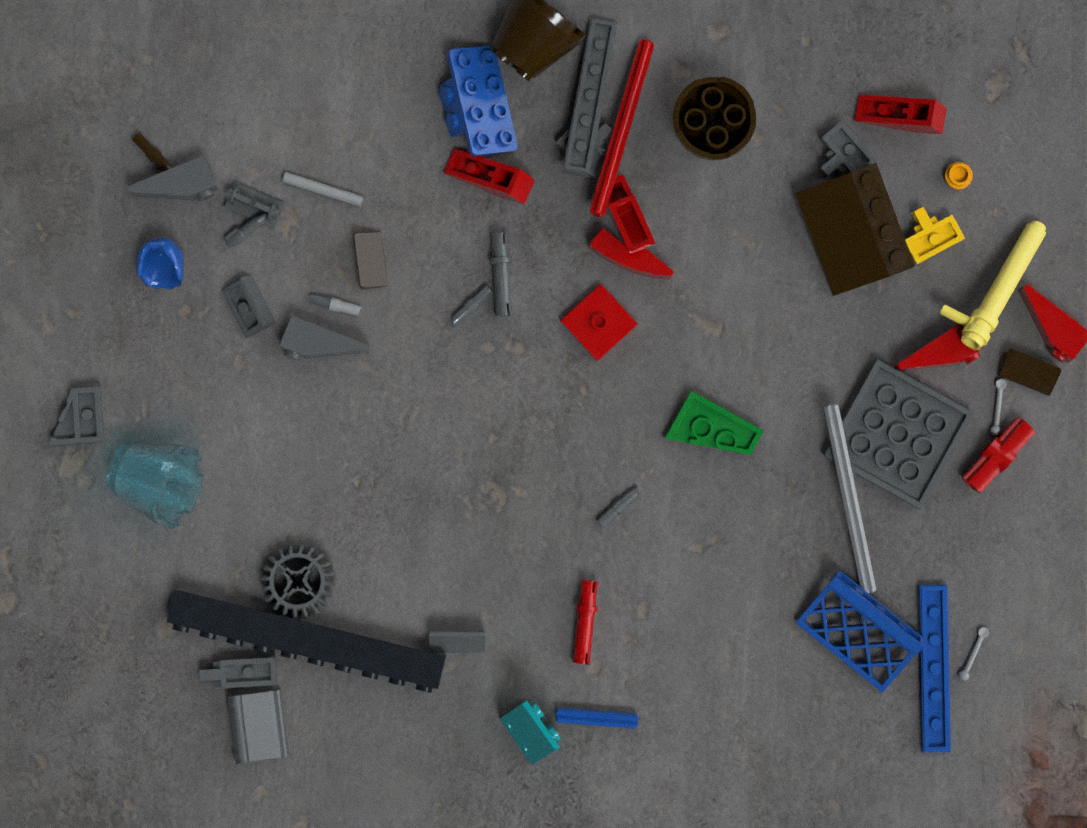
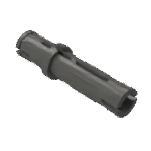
(501, 270)

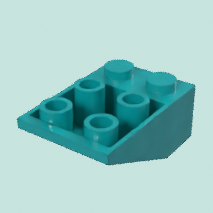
(530, 732)

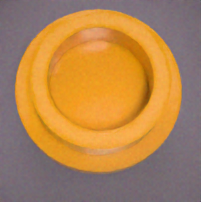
(958, 175)

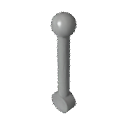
(1000, 384)
(982, 633)

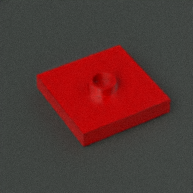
(599, 322)

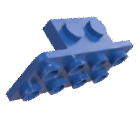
(477, 102)

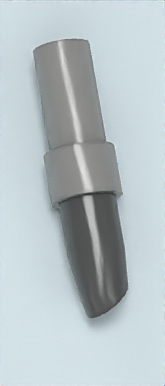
(335, 304)

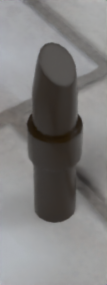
(151, 152)

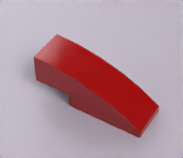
(628, 217)
(639, 262)

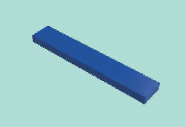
(934, 668)

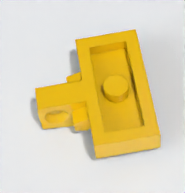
(932, 235)

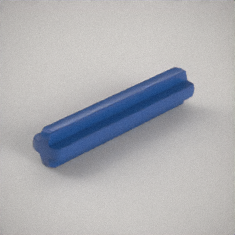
(597, 718)

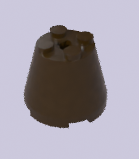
(534, 37)
(719, 102)

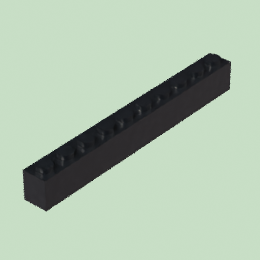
(306, 639)

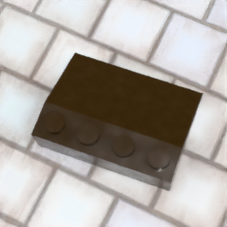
(854, 229)

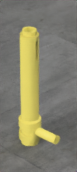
(985, 318)

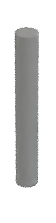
(323, 189)

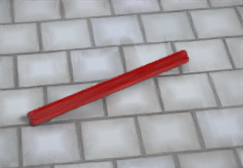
(621, 128)

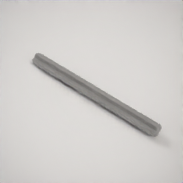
(849, 497)

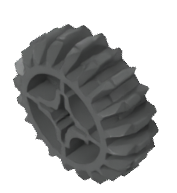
(279, 565)

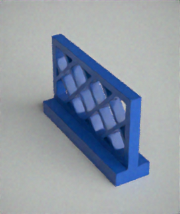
(878, 616)

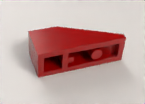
(902, 113)
(490, 176)
(1058, 330)
(943, 351)

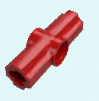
(998, 455)

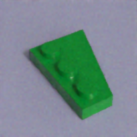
(713, 426)

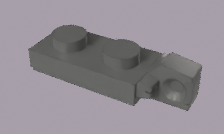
(242, 673)

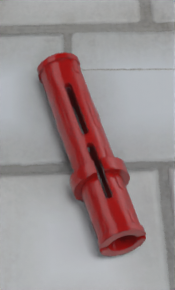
(585, 621)

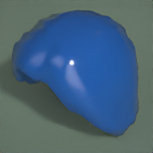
(160, 263)

